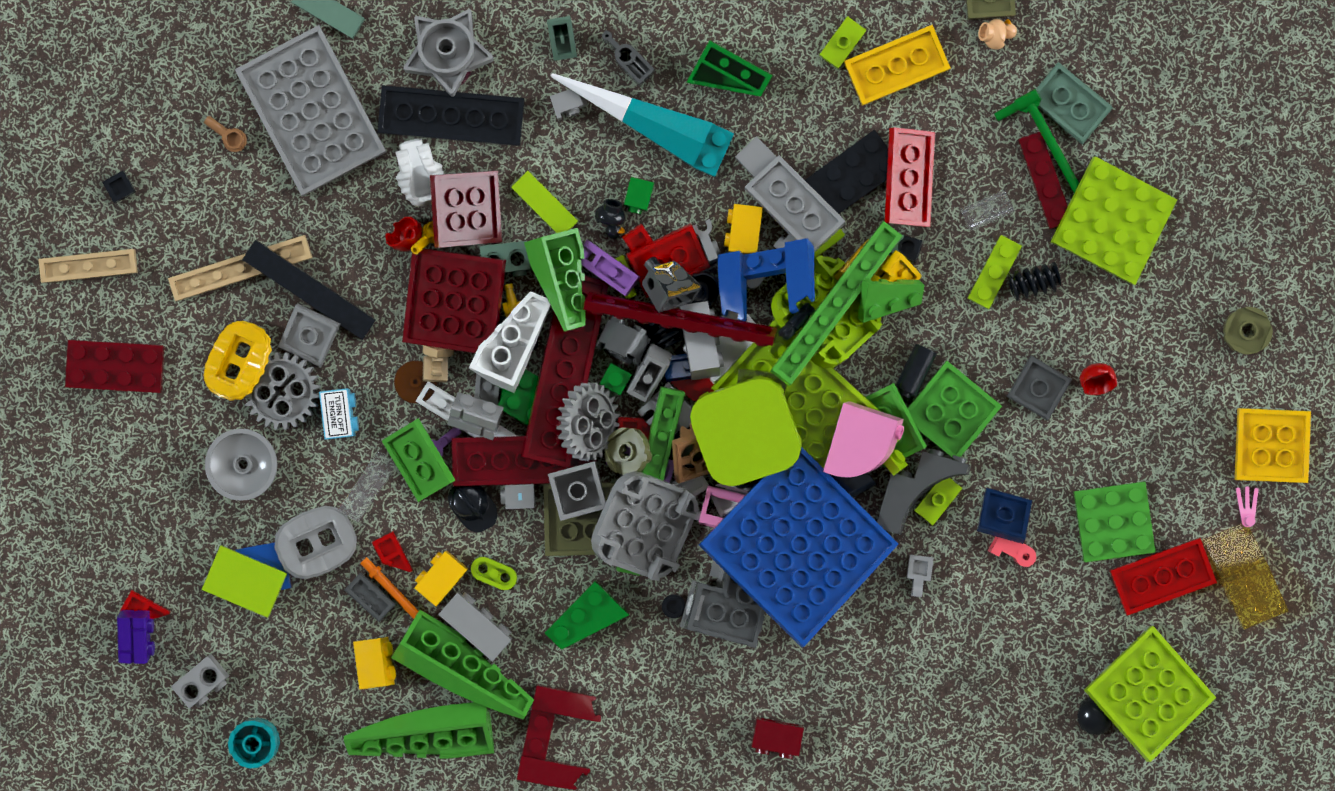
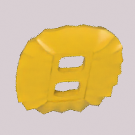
(224, 354)

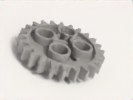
(297, 404)
(587, 421)

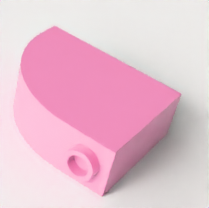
(862, 440)

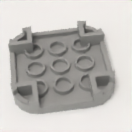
(644, 525)

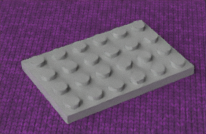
(310, 110)

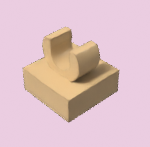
(435, 369)

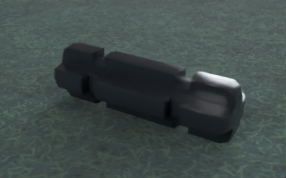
(796, 321)

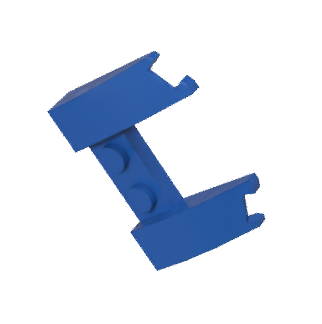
(735, 269)

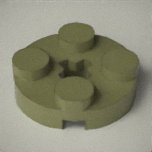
(1259, 324)
(639, 447)

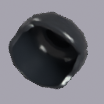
(709, 288)
(1092, 718)

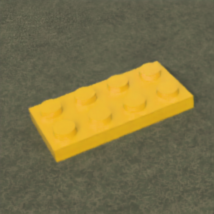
(897, 65)

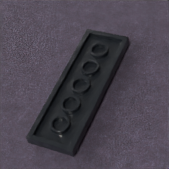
(456, 118)

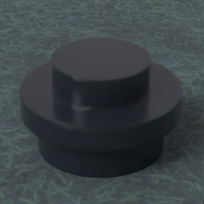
(673, 606)

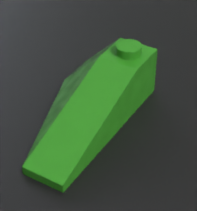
(559, 271)

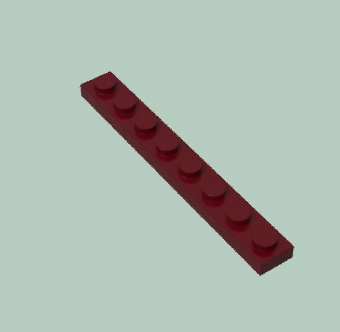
(687, 320)

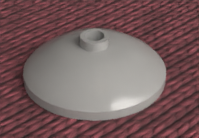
(224, 468)

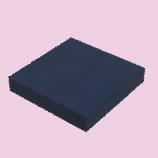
(1004, 515)

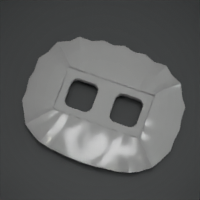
(323, 558)

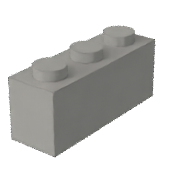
(701, 348)
(476, 625)

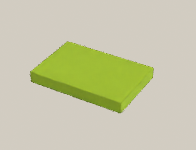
(244, 581)

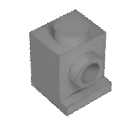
(567, 103)

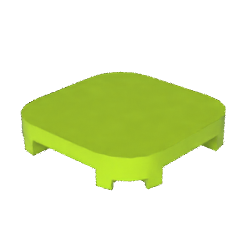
(848, 332)
(746, 431)

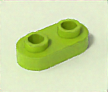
(494, 573)

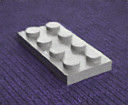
(794, 203)

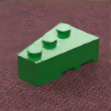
(728, 71)
(586, 616)

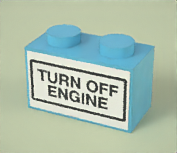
(338, 413)

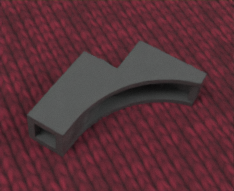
(905, 491)

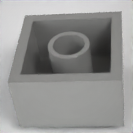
(577, 490)

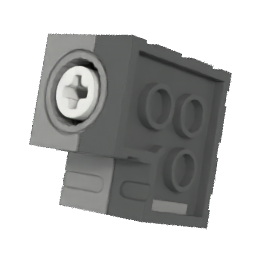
(723, 611)

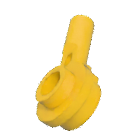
(428, 237)

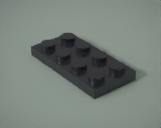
(852, 173)

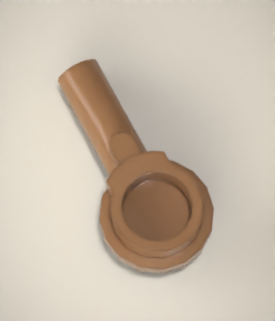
(233, 139)

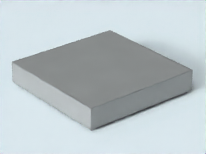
(309, 335)

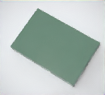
(1071, 103)

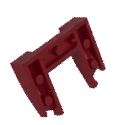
(533, 762)

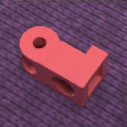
(1021, 553)

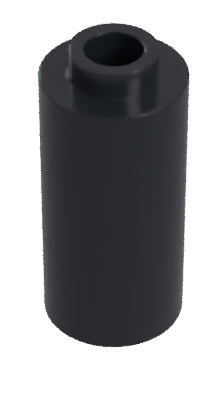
(915, 371)

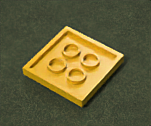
(1272, 445)

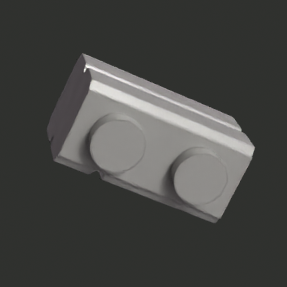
(649, 373)
(475, 415)

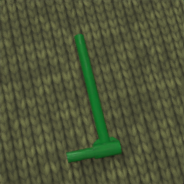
(1030, 102)

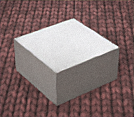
(755, 157)

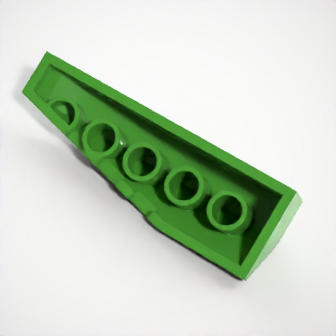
(453, 664)
(441, 730)

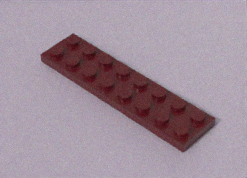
(563, 366)

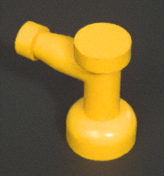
(511, 299)

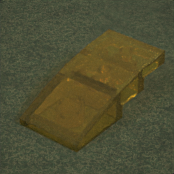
(1244, 575)

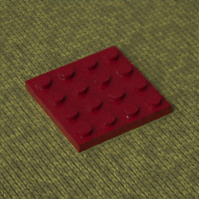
(452, 299)

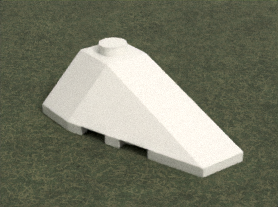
(507, 350)

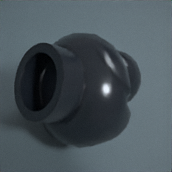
(611, 215)

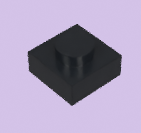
(119, 186)

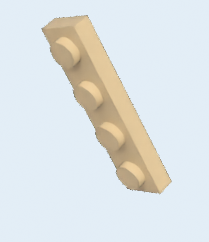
(88, 266)

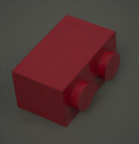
(777, 737)

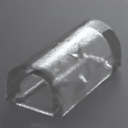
(987, 210)

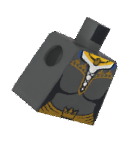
(669, 285)

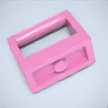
(710, 520)

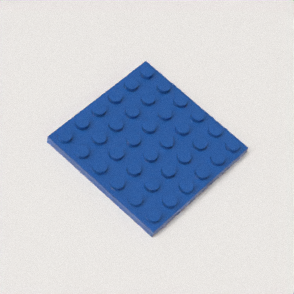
(799, 546)

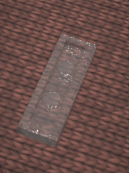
(367, 486)

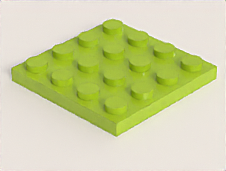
(1113, 220)
(1150, 694)

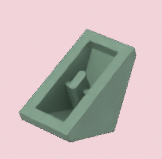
(562, 38)

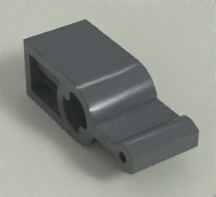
(636, 59)

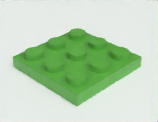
(952, 410)
(1114, 521)

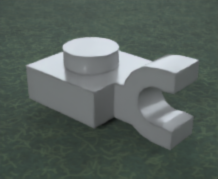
(710, 248)
(919, 570)

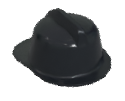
(473, 507)

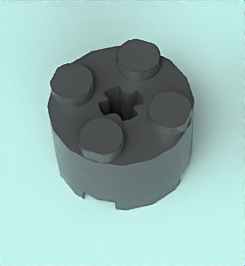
(623, 341)

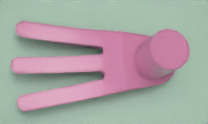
(1247, 514)

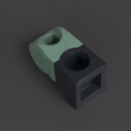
(909, 247)

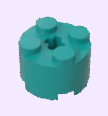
(243, 751)

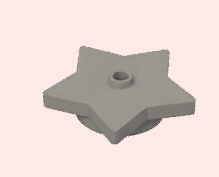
(444, 34)

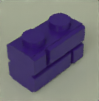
(134, 636)

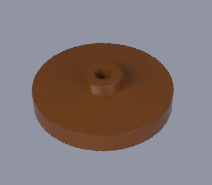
(410, 382)

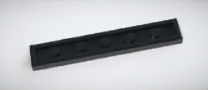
(309, 289)

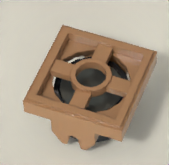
(687, 456)

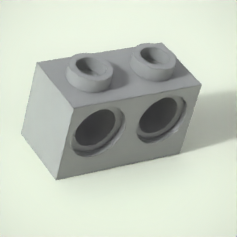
(197, 677)

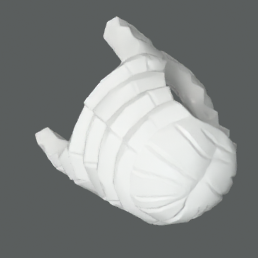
(415, 170)

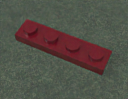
(1044, 178)

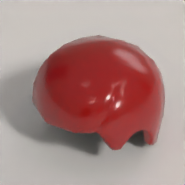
(405, 234)
(1098, 379)

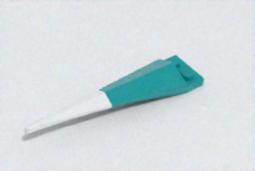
(684, 136)

